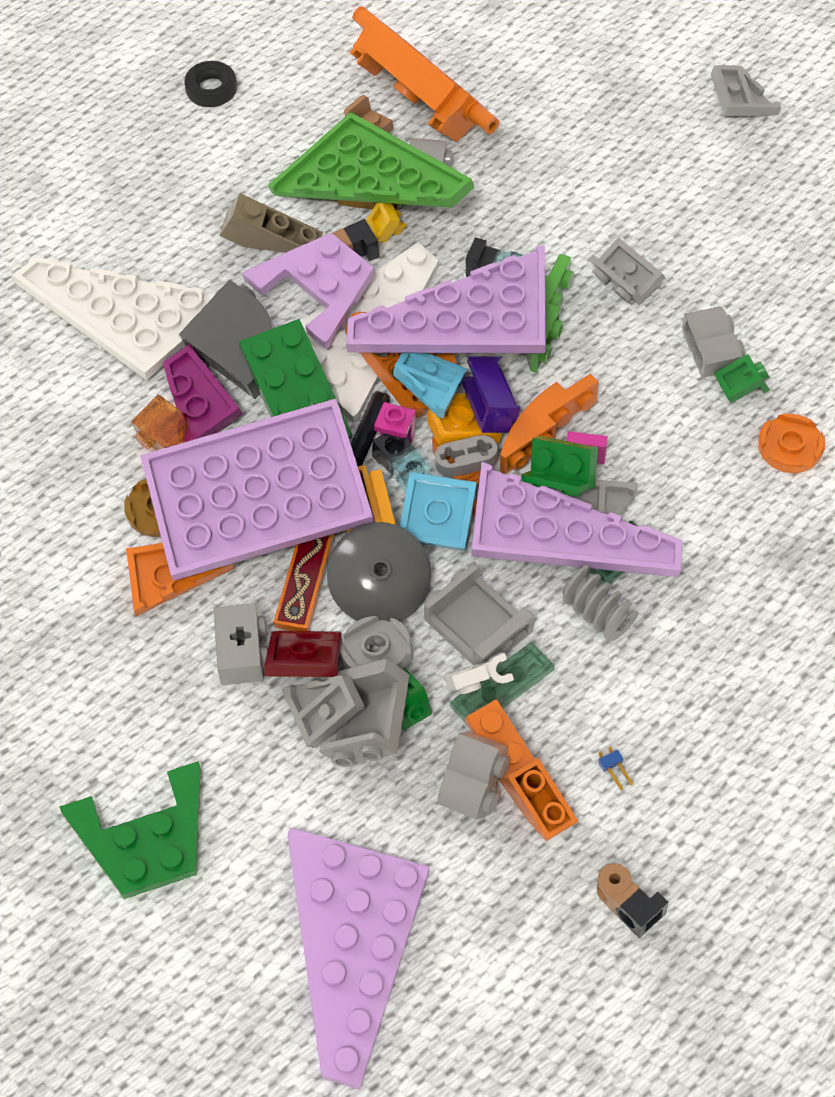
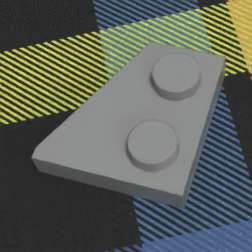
(740, 93)

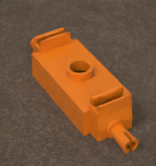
(419, 78)

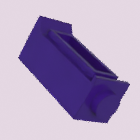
(490, 395)

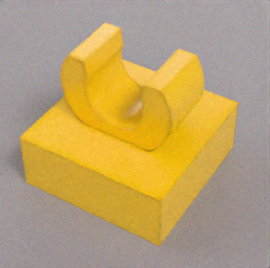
(385, 221)

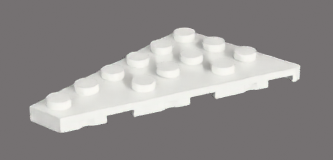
(121, 314)

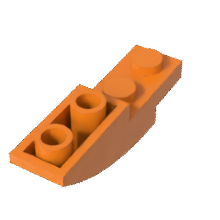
(542, 416)
(526, 777)

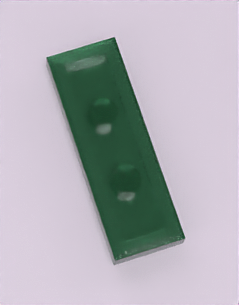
(527, 668)

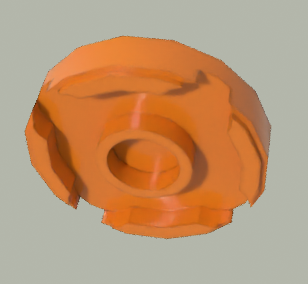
(791, 443)

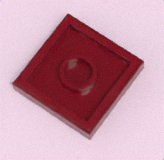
(303, 654)

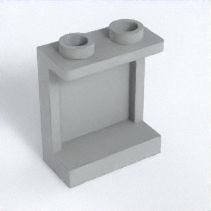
(476, 617)
(377, 726)

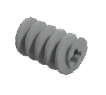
(597, 605)

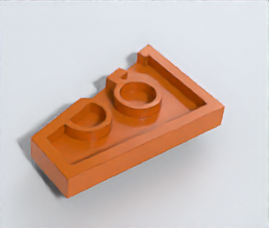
(152, 579)

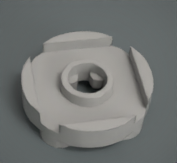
(371, 631)

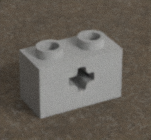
(235, 661)

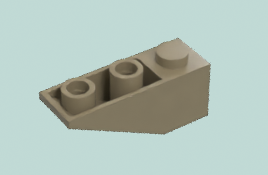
(264, 228)

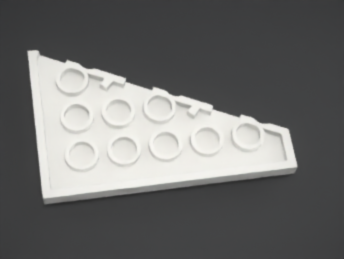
(348, 372)

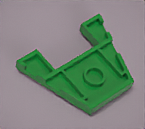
(149, 848)

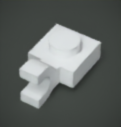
(470, 677)

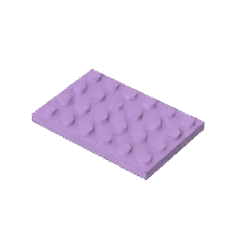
(255, 489)

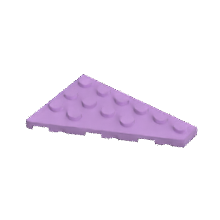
(354, 932)

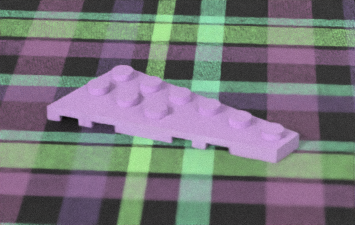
(556, 529)

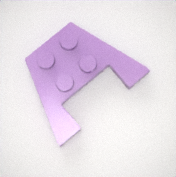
(326, 272)

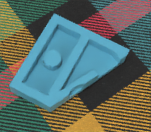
(430, 379)

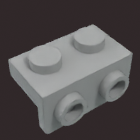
(628, 271)

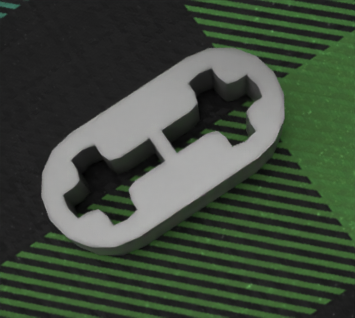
(465, 455)

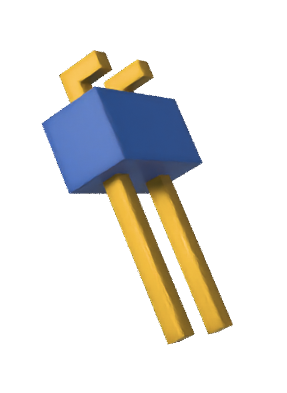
(610, 761)

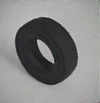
(210, 97)

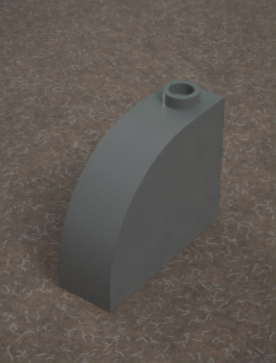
(220, 326)

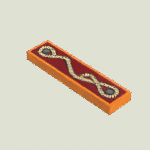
(303, 584)

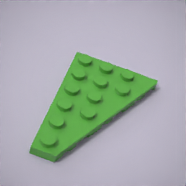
(370, 166)

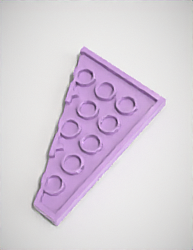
(487, 312)

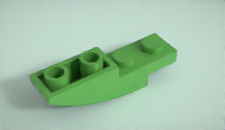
(558, 279)

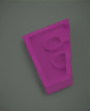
(198, 395)

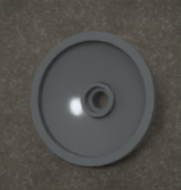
(364, 593)

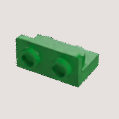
(562, 465)

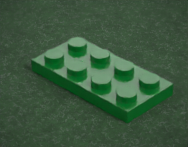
(287, 369)

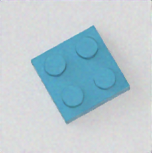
(438, 510)

